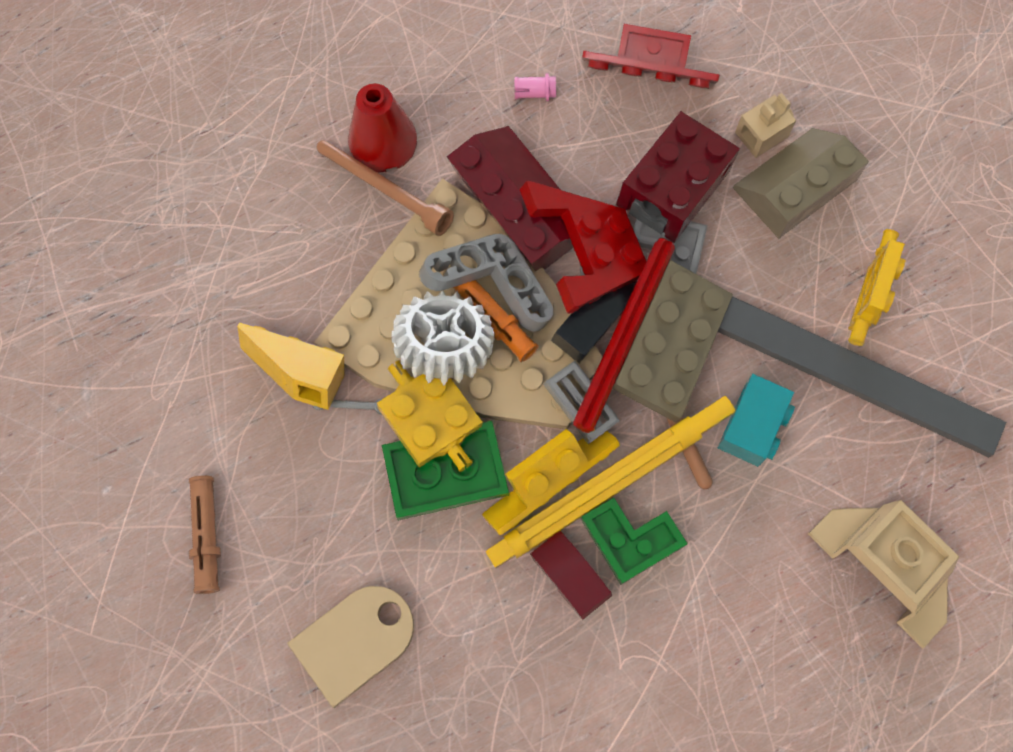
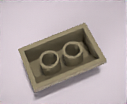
(801, 179)

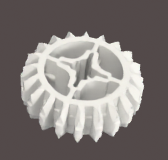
(446, 347)

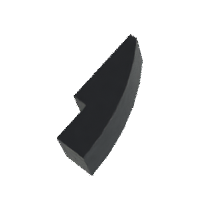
(591, 322)

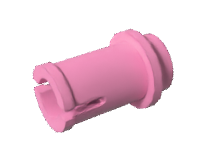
(535, 87)

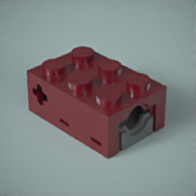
(677, 176)

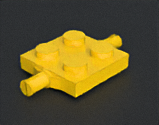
(875, 292)
(429, 417)

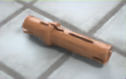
(203, 535)

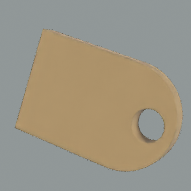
(352, 643)

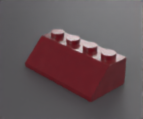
(494, 170)

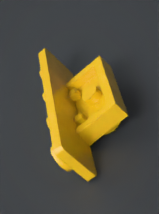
(546, 474)

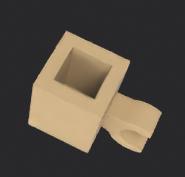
(766, 125)

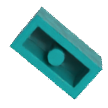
(756, 421)

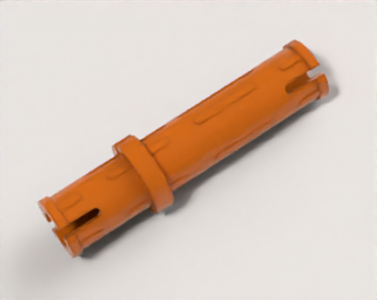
(503, 325)

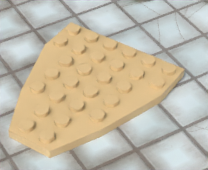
(505, 385)

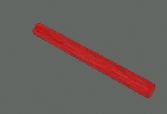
(623, 336)

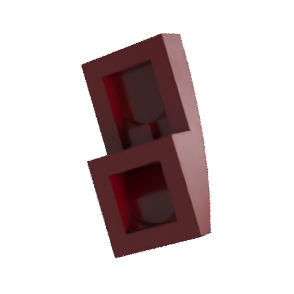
(571, 574)

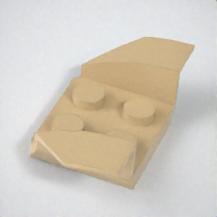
(900, 555)

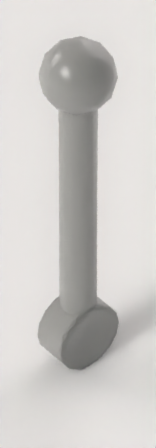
(353, 405)

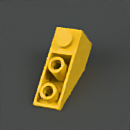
(299, 368)

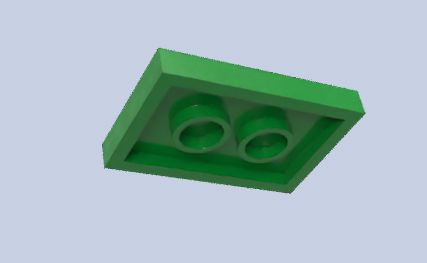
(439, 483)

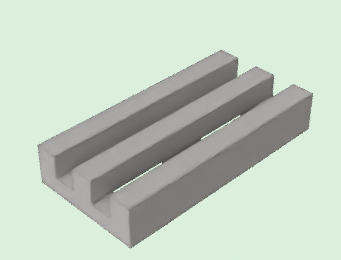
(566, 405)

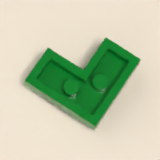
(631, 550)

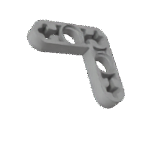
(491, 264)

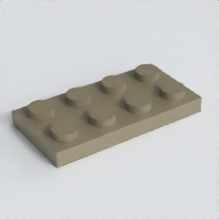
(673, 342)

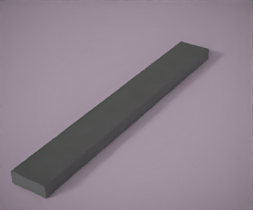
(862, 377)

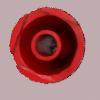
(380, 130)

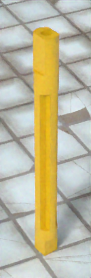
(608, 483)

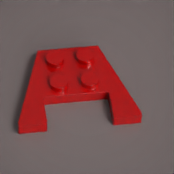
(599, 237)

